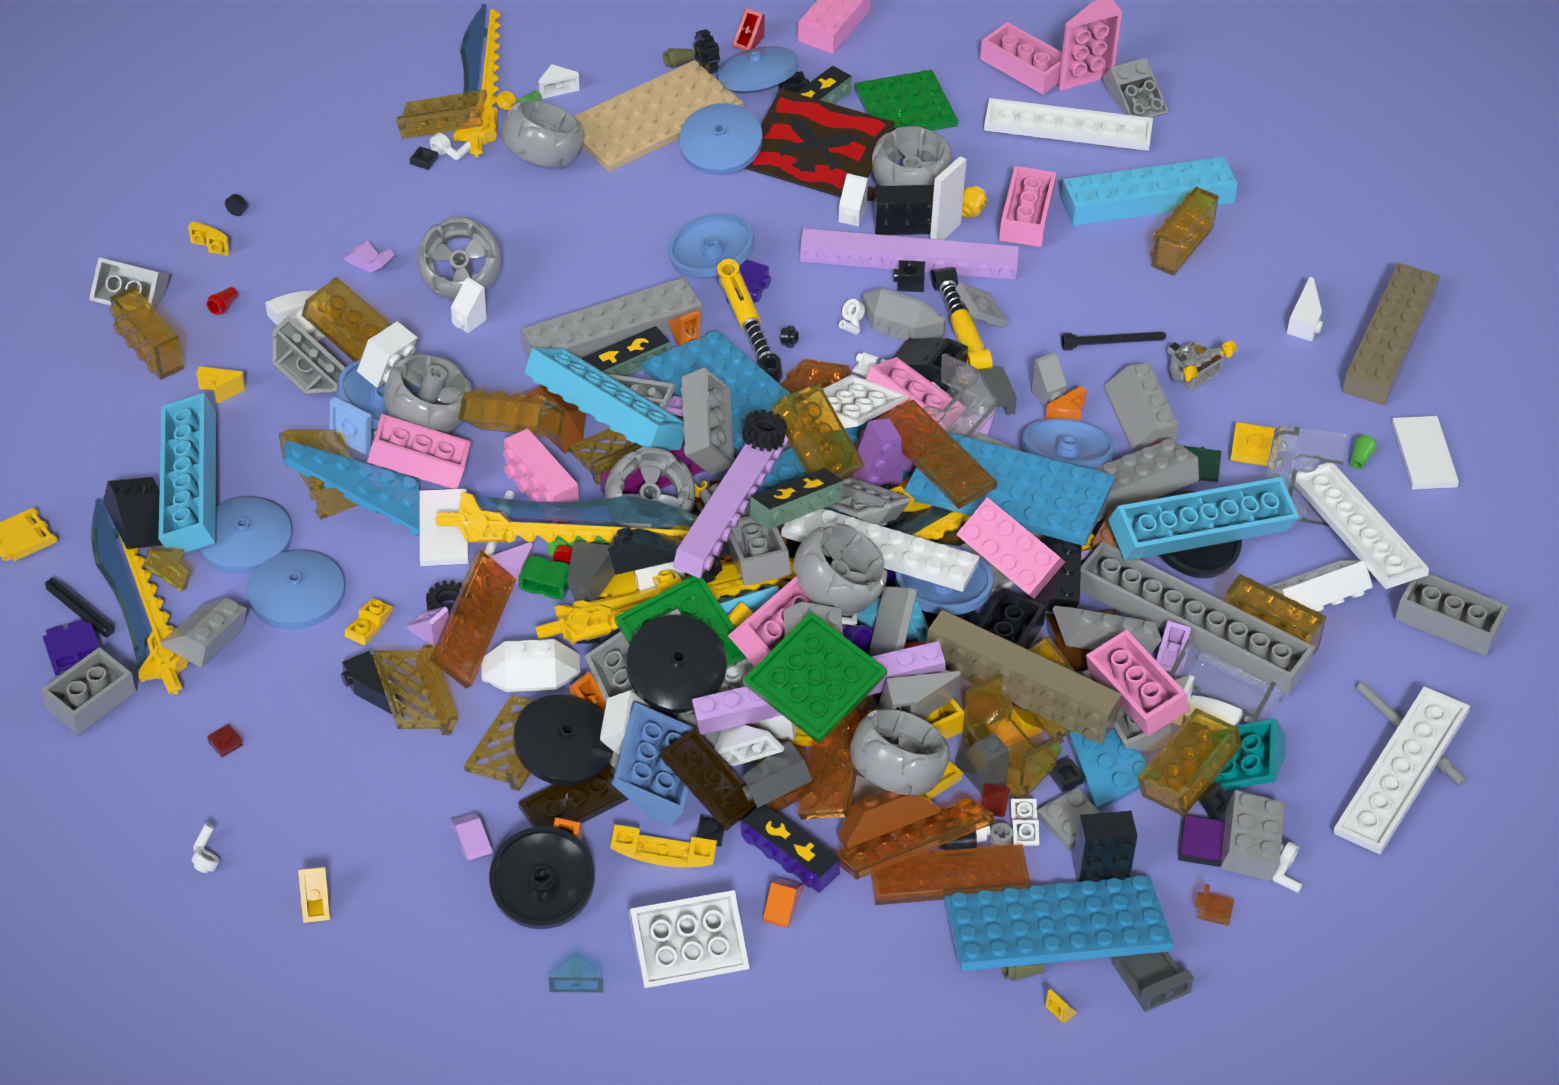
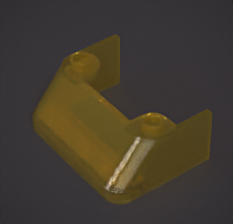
(991, 712)

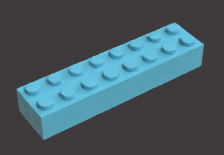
(1144, 190)
(605, 398)
(188, 474)
(1203, 518)

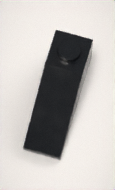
(364, 680)

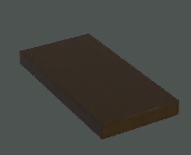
(708, 778)
(573, 802)

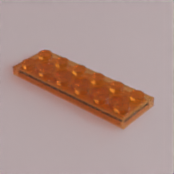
(939, 455)
(473, 619)
(832, 770)
(915, 838)
(947, 872)

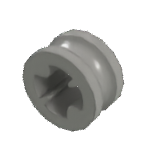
(1004, 829)

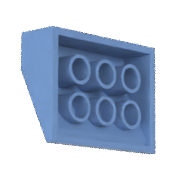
(643, 773)

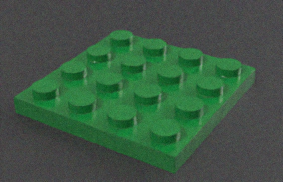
(908, 100)
(692, 600)
(815, 677)

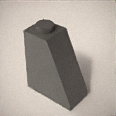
(589, 570)
(985, 762)
(776, 776)

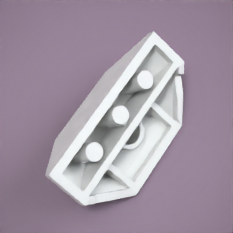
(530, 665)

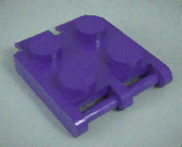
(69, 645)

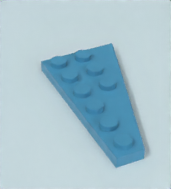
(362, 483)
(1108, 768)

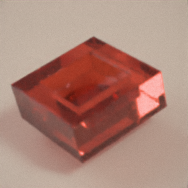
(225, 740)

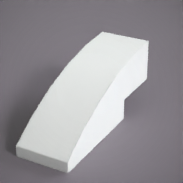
(286, 305)

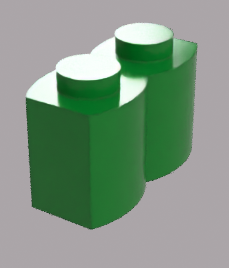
(544, 577)

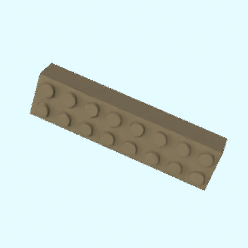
(1391, 334)
(1027, 677)

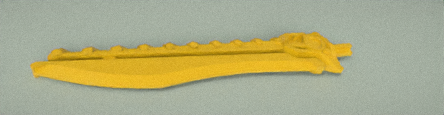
(596, 617)

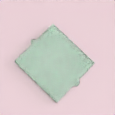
(1208, 463)

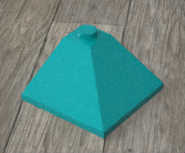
(1258, 758)

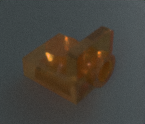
(1214, 907)

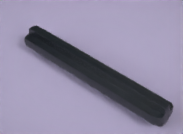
(79, 607)

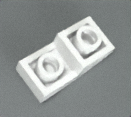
(1215, 708)
(1024, 822)

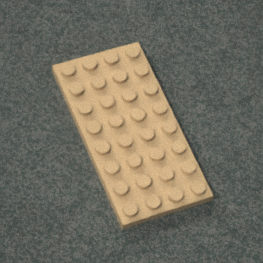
(649, 115)

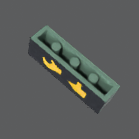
(829, 86)
(626, 356)
(796, 498)

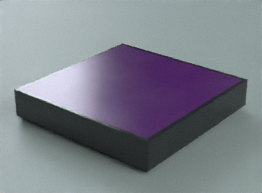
(1202, 840)

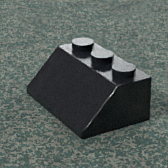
(1065, 584)

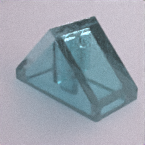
(576, 975)

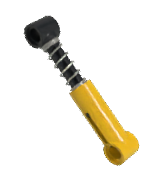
(748, 316)
(963, 324)

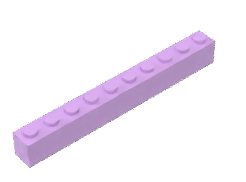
(886, 251)
(725, 509)
(743, 706)

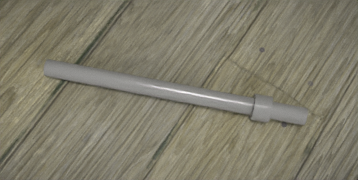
(1444, 765)

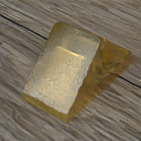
(168, 566)

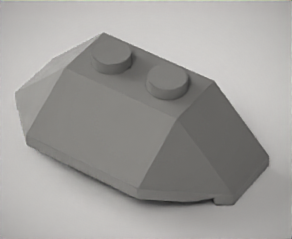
(901, 315)
(304, 359)
(655, 391)
(870, 502)

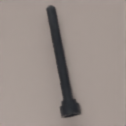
(1071, 341)

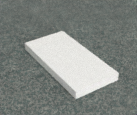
(948, 200)
(1424, 452)
(441, 543)

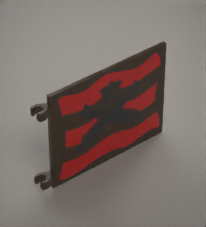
(817, 143)

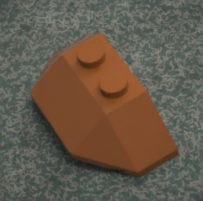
(573, 422)
(883, 814)

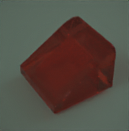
(995, 799)

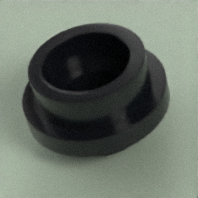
(789, 336)

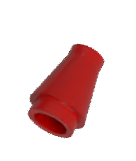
(220, 301)

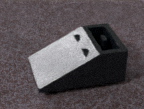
(926, 354)

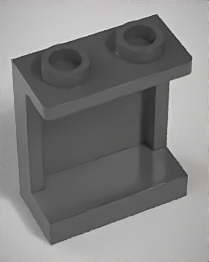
(1000, 387)
(1153, 978)

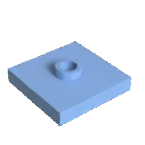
(352, 423)

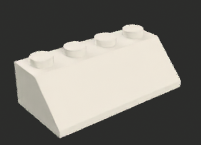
(1326, 584)

